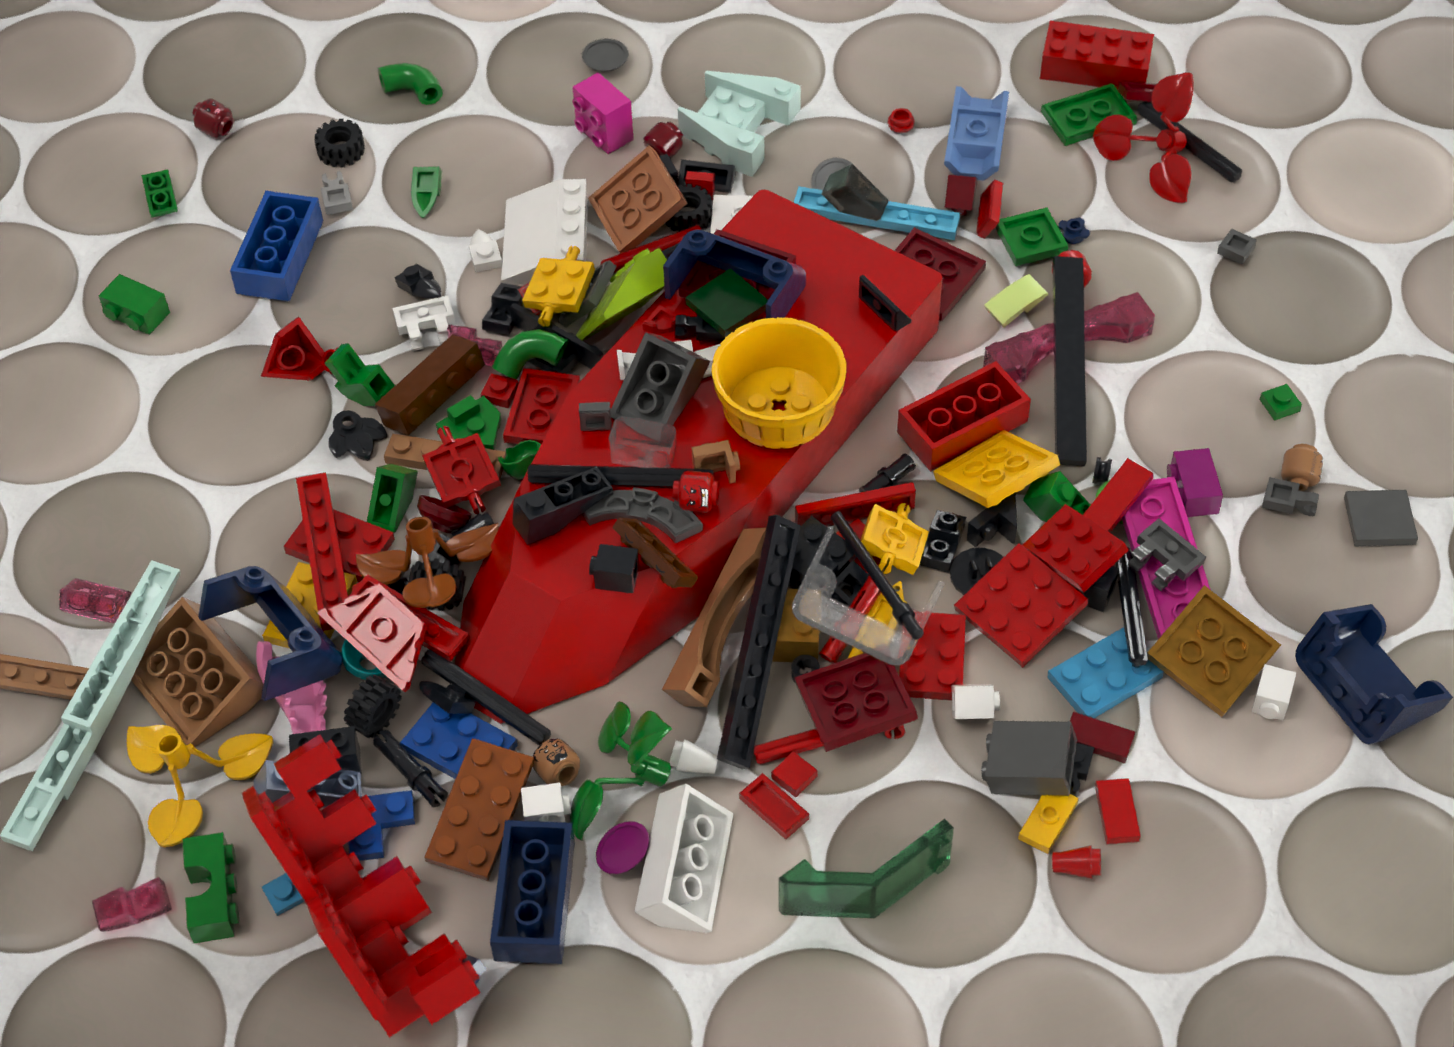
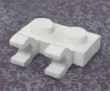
(422, 316)

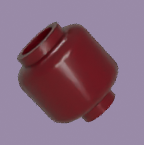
(664, 139)

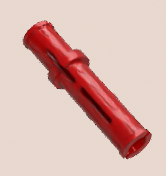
(863, 603)

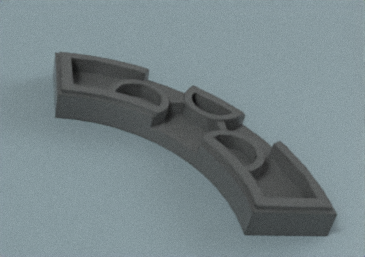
(648, 508)

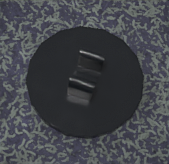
(971, 567)

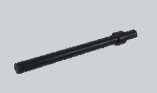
(901, 611)

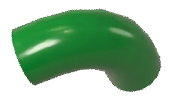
(413, 78)
(529, 346)

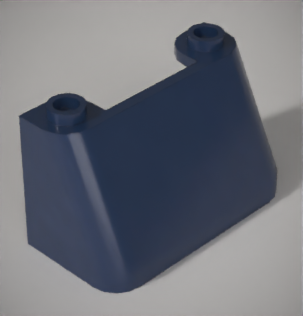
(1360, 679)

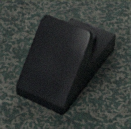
(993, 519)

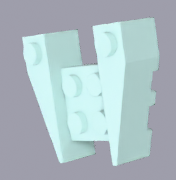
(734, 113)

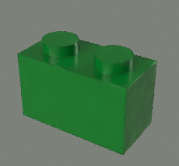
(134, 304)

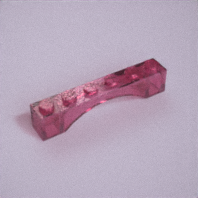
(1117, 321)

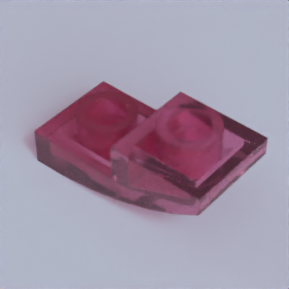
(488, 347)
(127, 908)

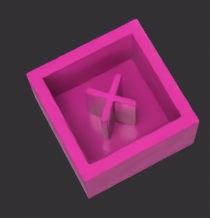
(602, 113)

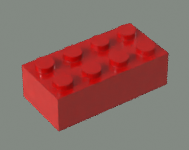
(1095, 55)
(963, 415)

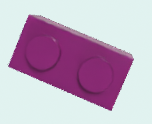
(1196, 481)

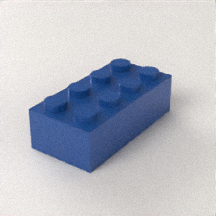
(277, 246)

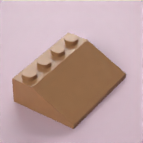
(196, 674)

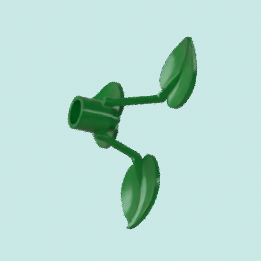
(644, 737)

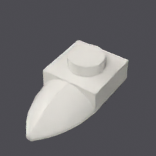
(484, 252)

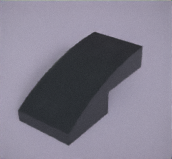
(499, 315)

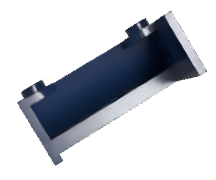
(747, 262)
(312, 654)

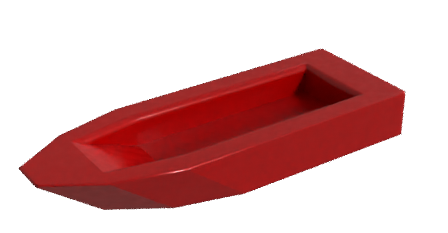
(534, 607)

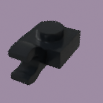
(687, 326)

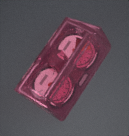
(93, 600)

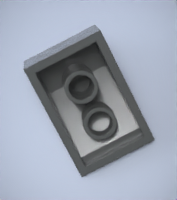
(659, 381)

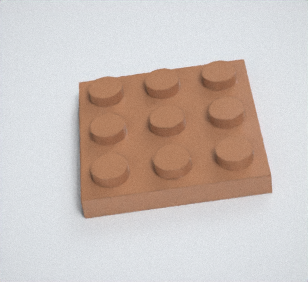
(637, 200)

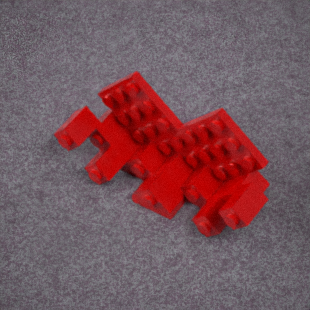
(357, 915)

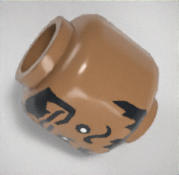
(556, 762)

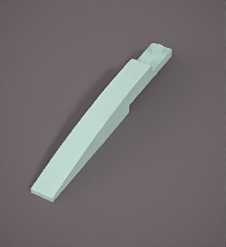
(92, 707)

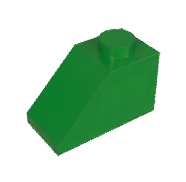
(391, 496)

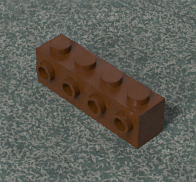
(430, 384)

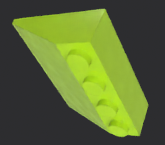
(627, 292)

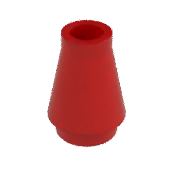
(1079, 862)

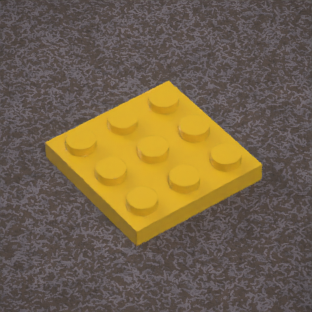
(996, 468)

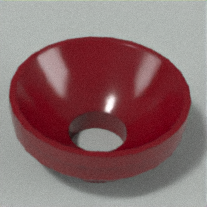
(442, 518)

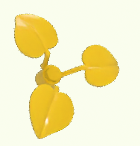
(160, 744)

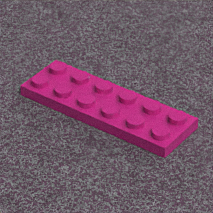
(1163, 501)

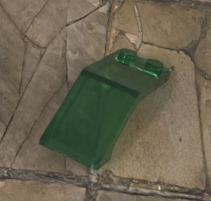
(861, 894)

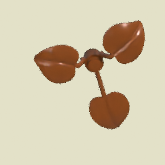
(433, 590)

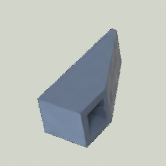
(328, 790)

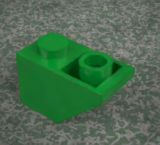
(1051, 493)

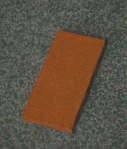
(477, 807)

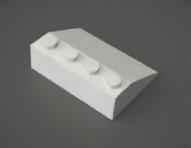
(544, 226)

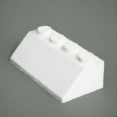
(684, 861)

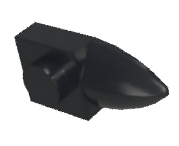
(418, 282)
(449, 698)

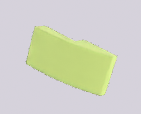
(1015, 299)

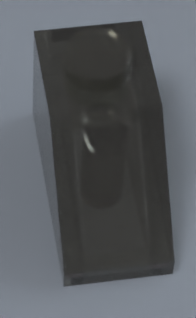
(854, 194)

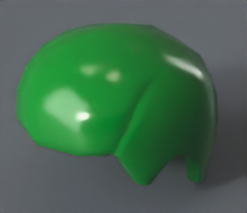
(519, 458)

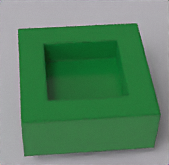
(1280, 402)

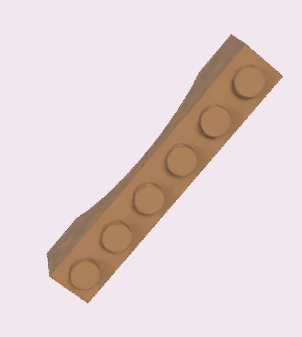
(698, 665)

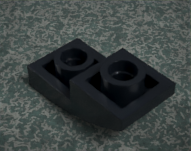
(943, 540)

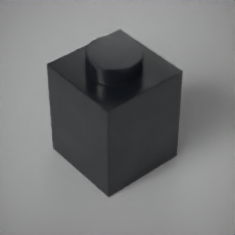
(615, 568)

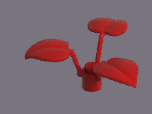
(1172, 175)

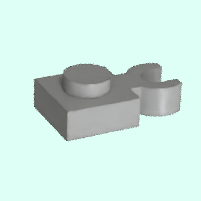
(336, 195)

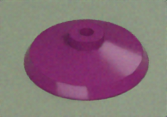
(622, 847)

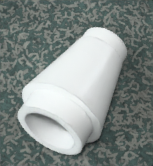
(692, 758)

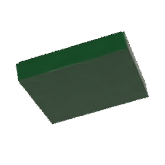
(727, 302)

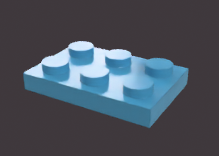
(1102, 676)

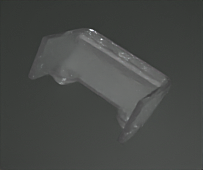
(818, 610)

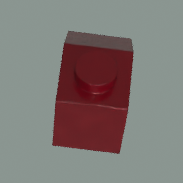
(960, 193)

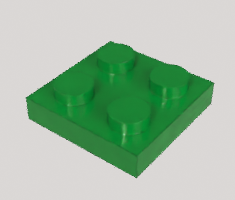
(1031, 236)

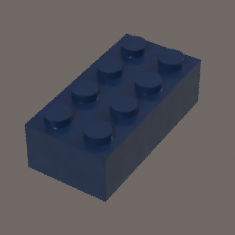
(533, 892)

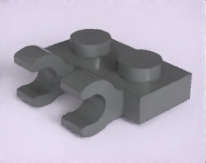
(1170, 549)

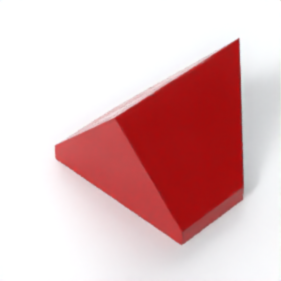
(294, 354)

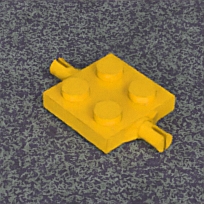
(558, 285)
(894, 539)

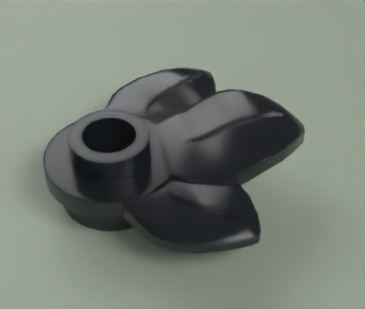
(355, 438)

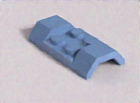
(976, 134)

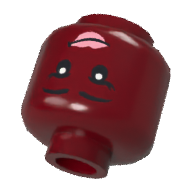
(212, 118)

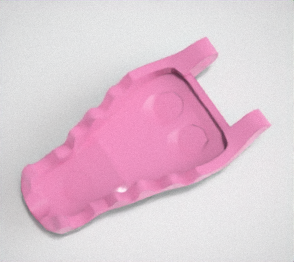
(302, 706)

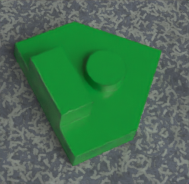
(473, 417)

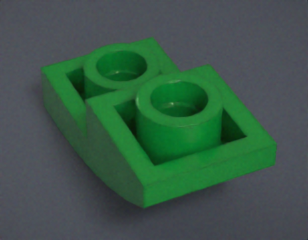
(159, 193)

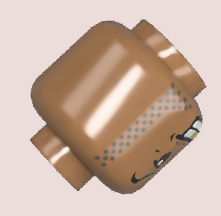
(1302, 465)

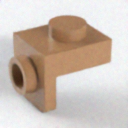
(717, 458)

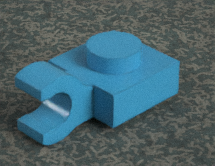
(282, 894)

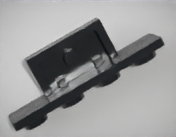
(576, 351)

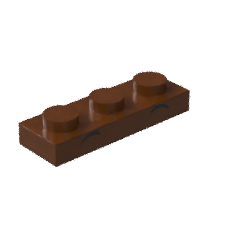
(654, 553)

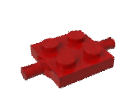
(461, 470)

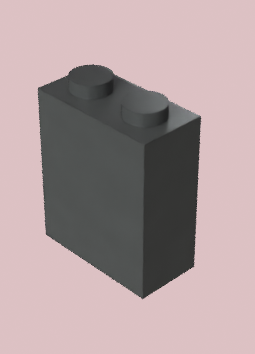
(1030, 758)

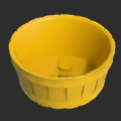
(780, 363)

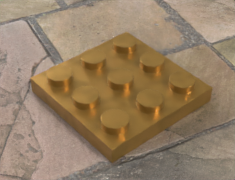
(1213, 651)

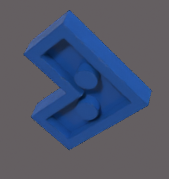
(392, 811)

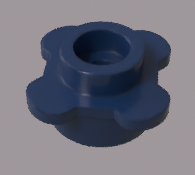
(1074, 230)

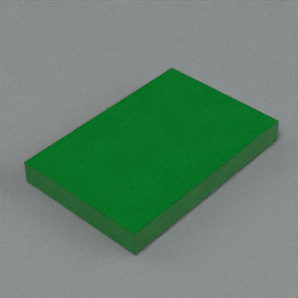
(1079, 114)

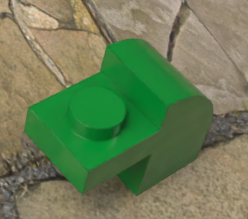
(356, 380)

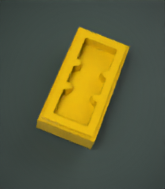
(1047, 821)

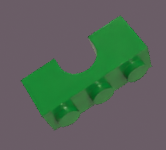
(213, 912)

